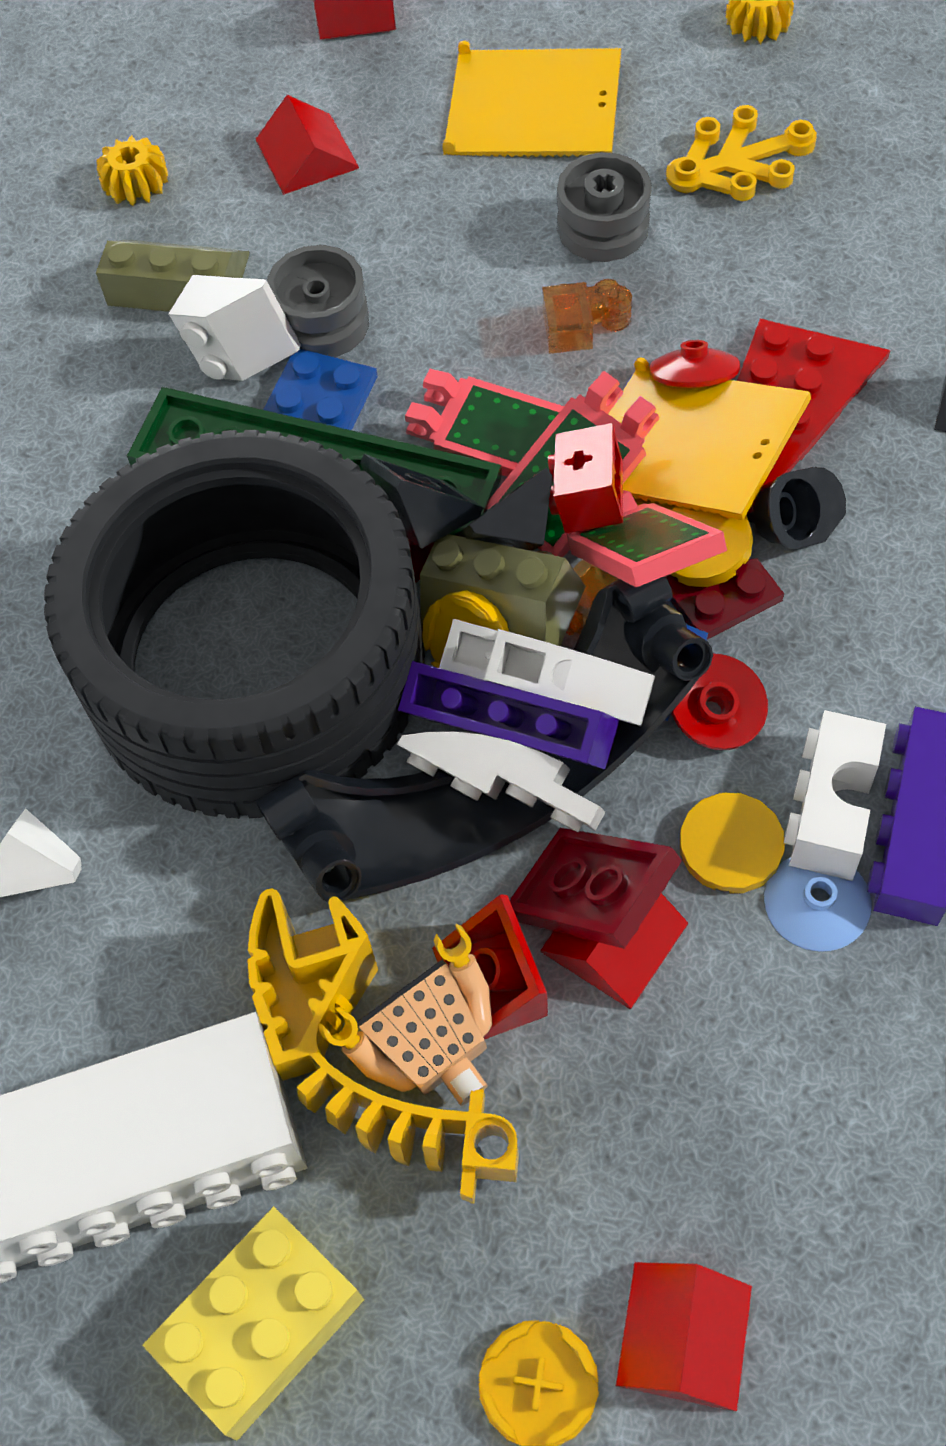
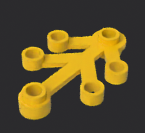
(693, 171)

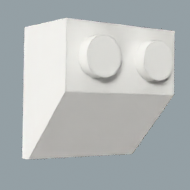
(233, 326)

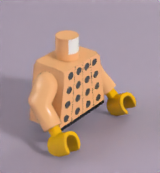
(425, 1029)

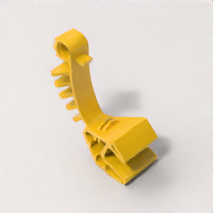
(297, 987)

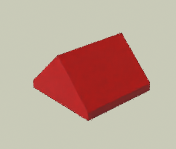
(303, 146)
(506, 964)
(617, 970)
(685, 1334)

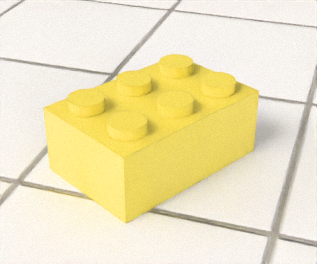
(253, 1324)

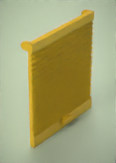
(533, 102)
(709, 441)

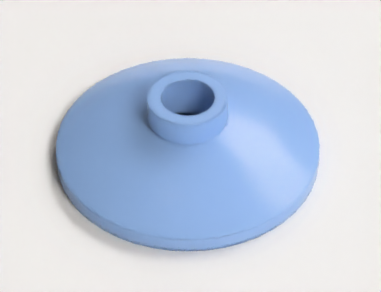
(811, 922)

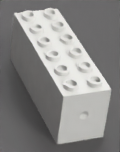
(141, 1142)

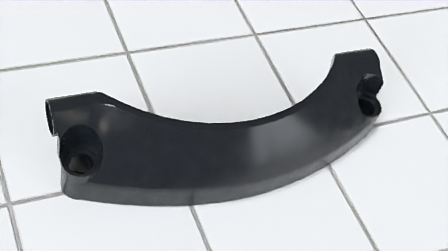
(419, 826)

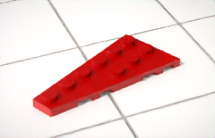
(812, 362)

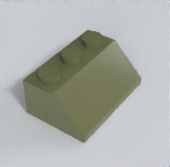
(156, 273)
(530, 588)

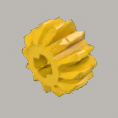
(759, 17)
(132, 170)

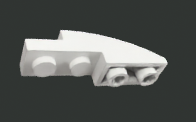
(547, 670)
(487, 762)

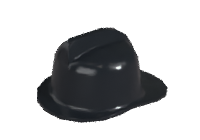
(802, 502)

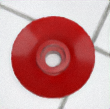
(694, 366)
(741, 701)

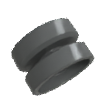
(603, 206)
(322, 298)

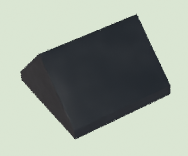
(423, 503)
(517, 518)

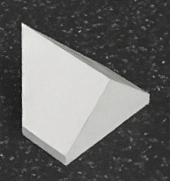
(34, 858)

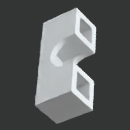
(828, 831)

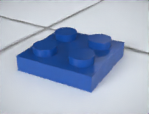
(322, 389)

